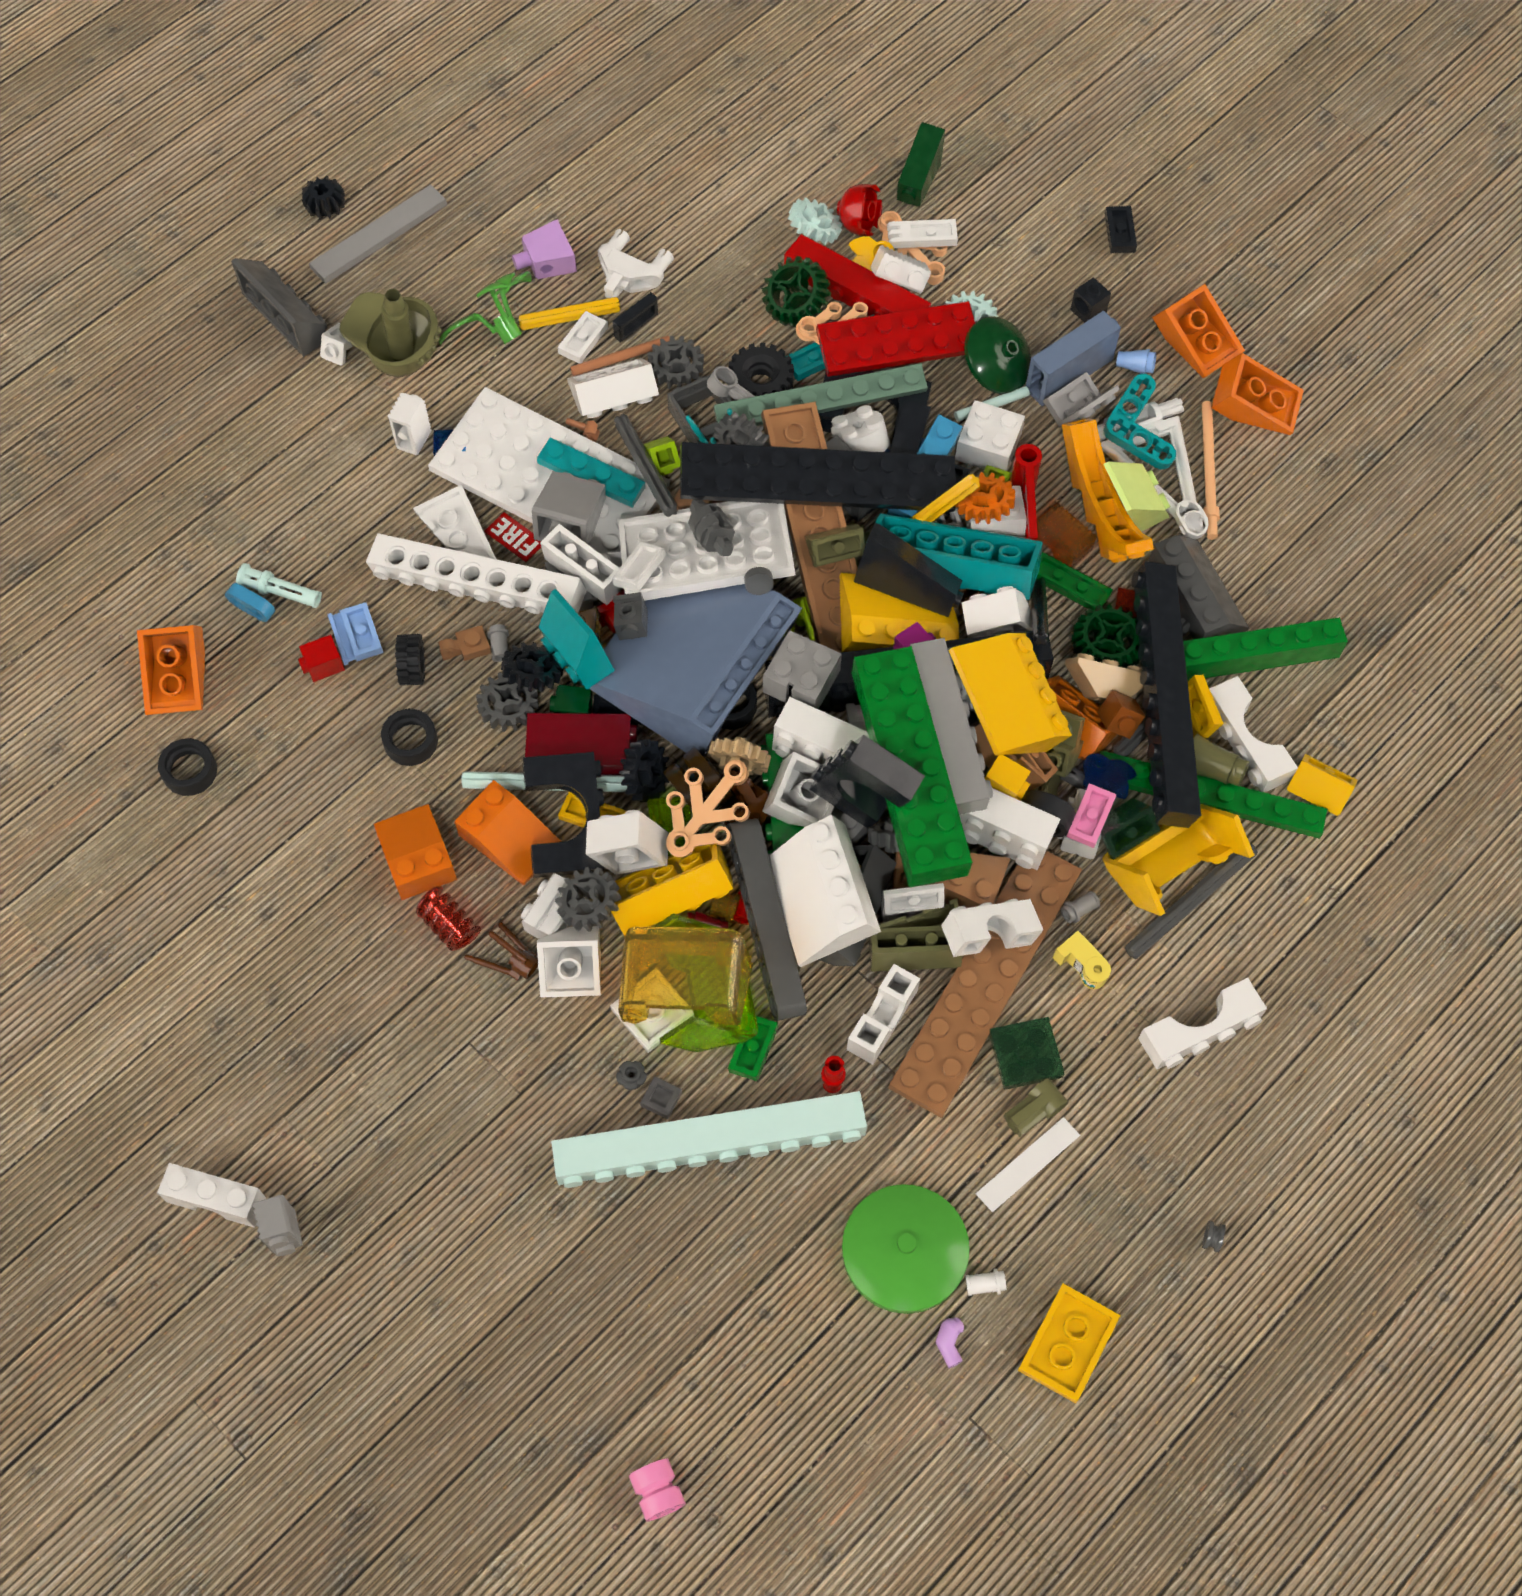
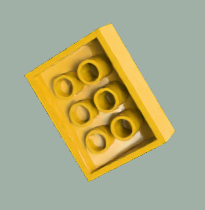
(874, 618)
(1011, 694)

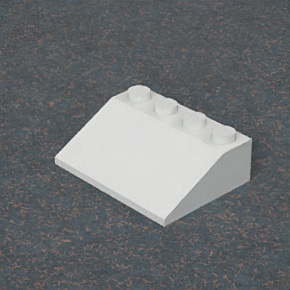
(822, 891)

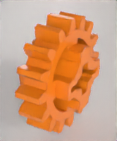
(989, 500)

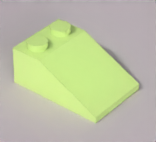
(1138, 493)

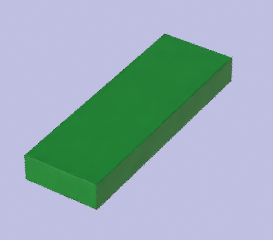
(1073, 583)

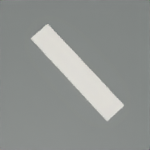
(1027, 1164)

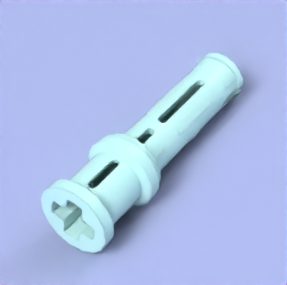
(265, 583)

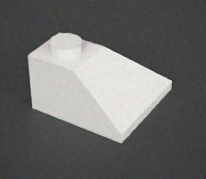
(570, 963)

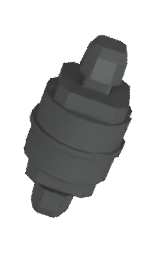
(711, 527)

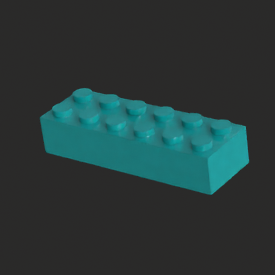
(977, 557)

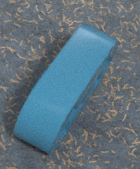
(250, 602)

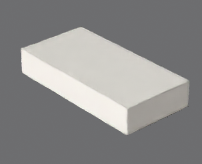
(639, 566)

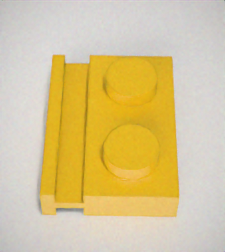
(1203, 709)

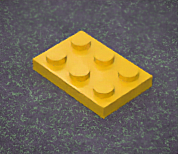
(1069, 1343)

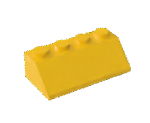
(682, 885)

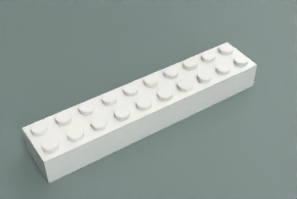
(1005, 827)

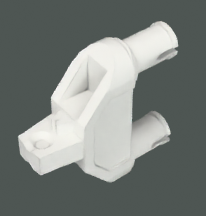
(628, 272)

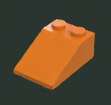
(1199, 331)
(1257, 396)
(172, 669)
(503, 830)
(415, 852)

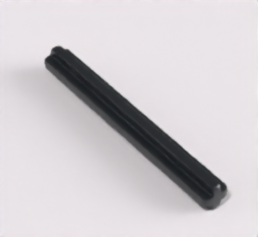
(1039, 613)

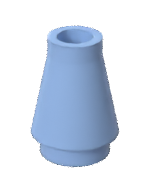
(1138, 361)

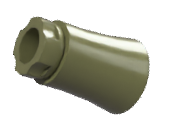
(1218, 762)

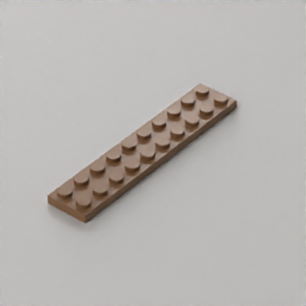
(801, 428)
(979, 993)

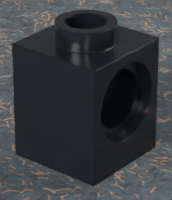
(1090, 300)

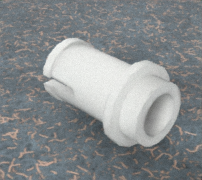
(986, 1283)

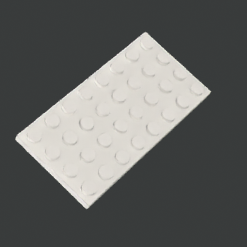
(503, 465)

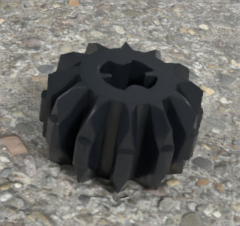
(323, 197)

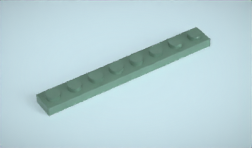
(834, 394)

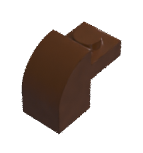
(751, 796)

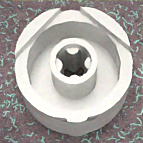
(862, 430)

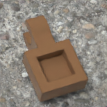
(468, 643)

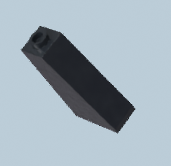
(906, 573)

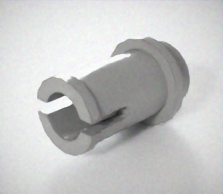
(498, 637)
(1074, 910)

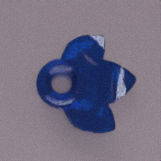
(1111, 774)

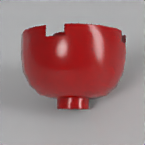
(860, 209)

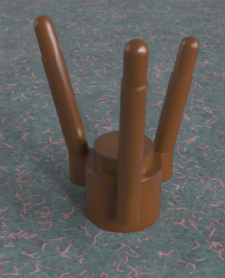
(523, 960)

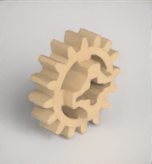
(739, 749)

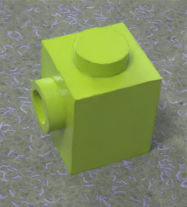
(663, 454)

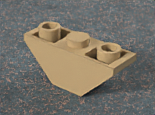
(1099, 678)

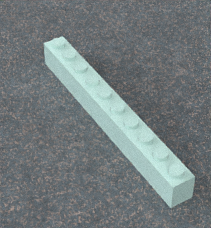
(708, 1139)

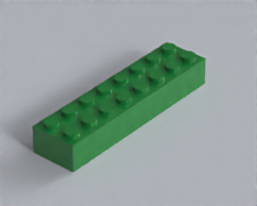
(901, 722)

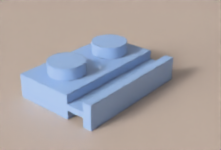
(355, 633)

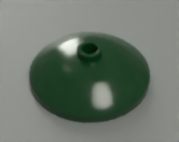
(997, 355)

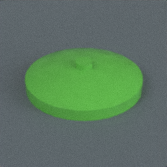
(905, 1249)

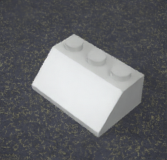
(613, 387)

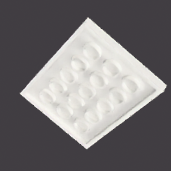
(758, 541)

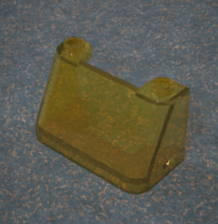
(684, 971)

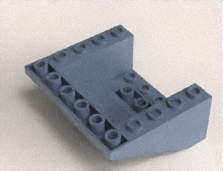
(695, 660)

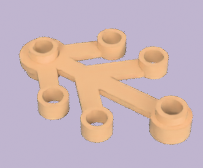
(937, 269)
(810, 322)
(705, 811)

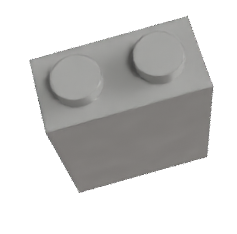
(568, 502)

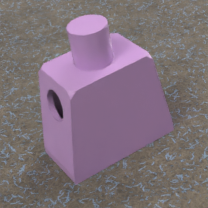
(546, 252)

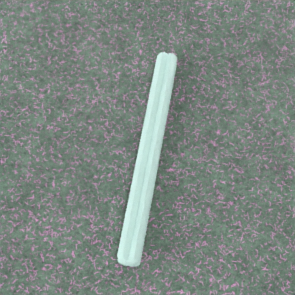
(515, 781)

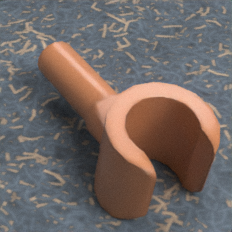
(589, 428)

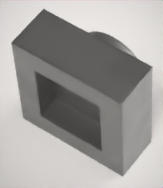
(661, 1097)

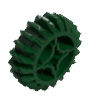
(799, 272)
(1110, 629)

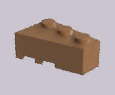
(980, 884)

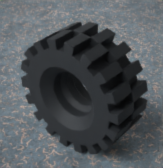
(763, 362)

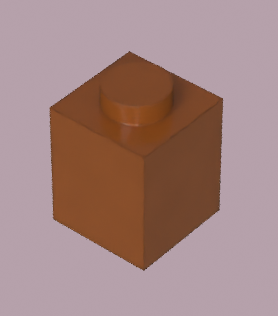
(1121, 714)

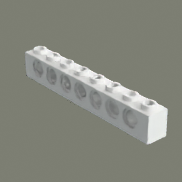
(465, 566)

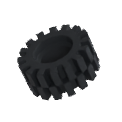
(410, 659)

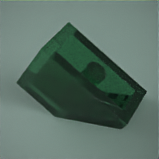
(1128, 827)

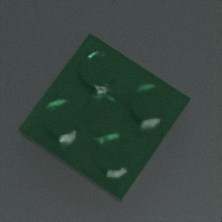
(1026, 1053)

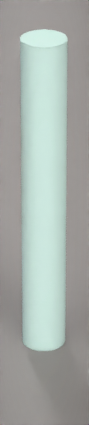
(996, 401)

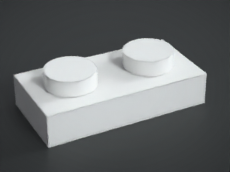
(582, 337)

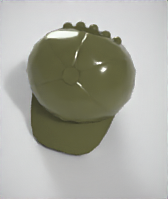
(392, 331)

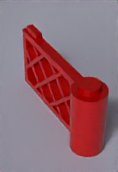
(1025, 474)

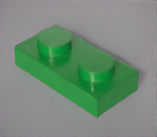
(751, 1055)

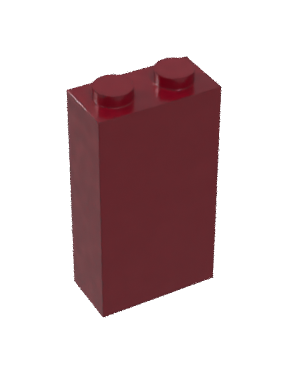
(581, 733)

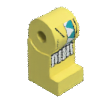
(1084, 959)

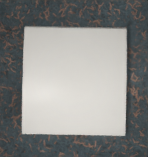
(911, 901)

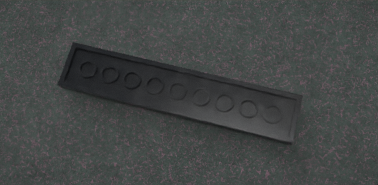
(813, 476)

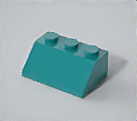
(573, 642)

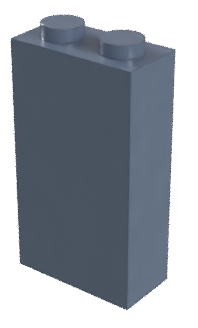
(1072, 355)

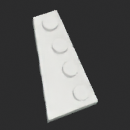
(455, 523)

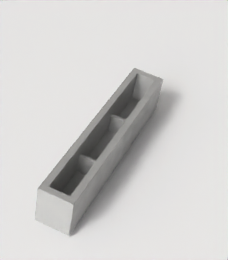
(952, 726)

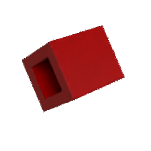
(320, 658)

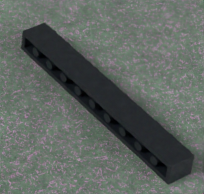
(1166, 696)

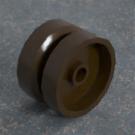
(712, 777)

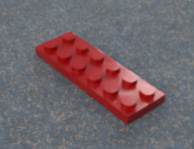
(895, 338)

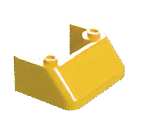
(1174, 851)

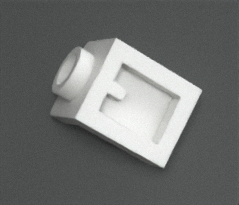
(334, 345)

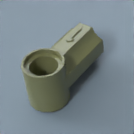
(1042, 1103)

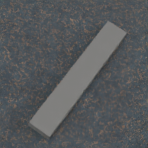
(377, 234)

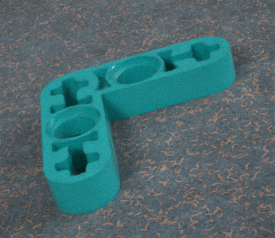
(1127, 423)

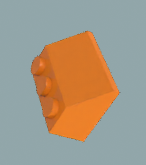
(1071, 700)

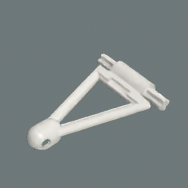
(1188, 512)

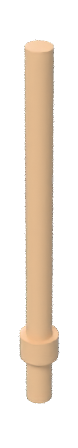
(1211, 509)

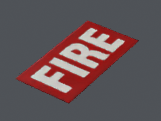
(513, 536)

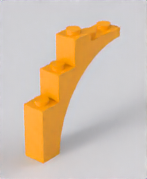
(1115, 529)

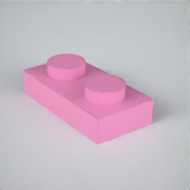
(1091, 815)

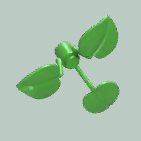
(505, 323)

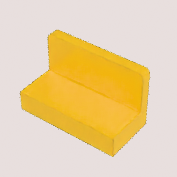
(1322, 785)

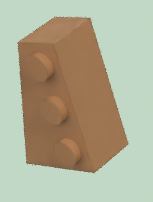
(1038, 763)

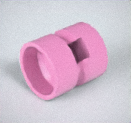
(656, 1488)

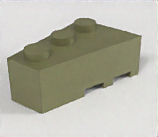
(914, 942)

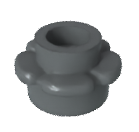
(634, 1082)

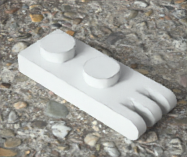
(922, 233)

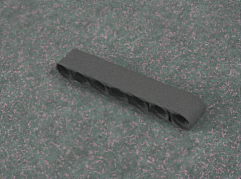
(766, 920)

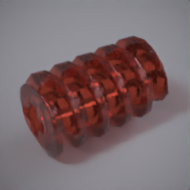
(445, 921)

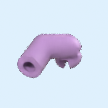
(947, 1338)

